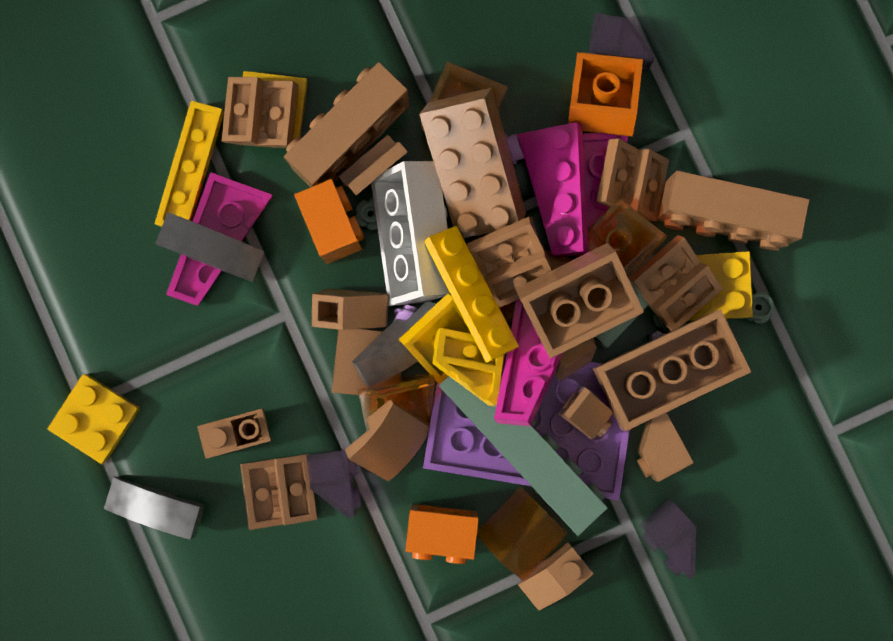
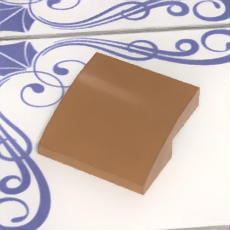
(259, 112)
(372, 165)
(634, 177)
(510, 259)
(675, 283)
(349, 345)
(390, 441)
(277, 492)

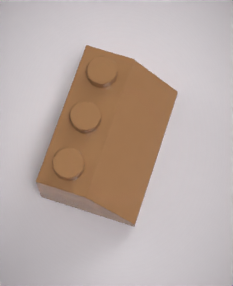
(579, 300)

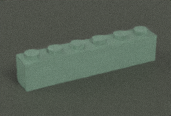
(535, 460)

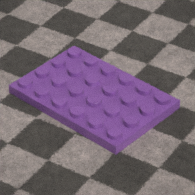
(462, 449)

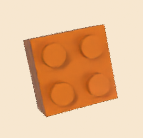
(605, 93)
(328, 221)
(442, 533)

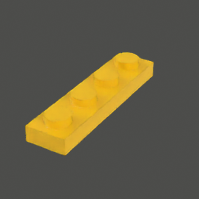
(190, 162)
(471, 293)

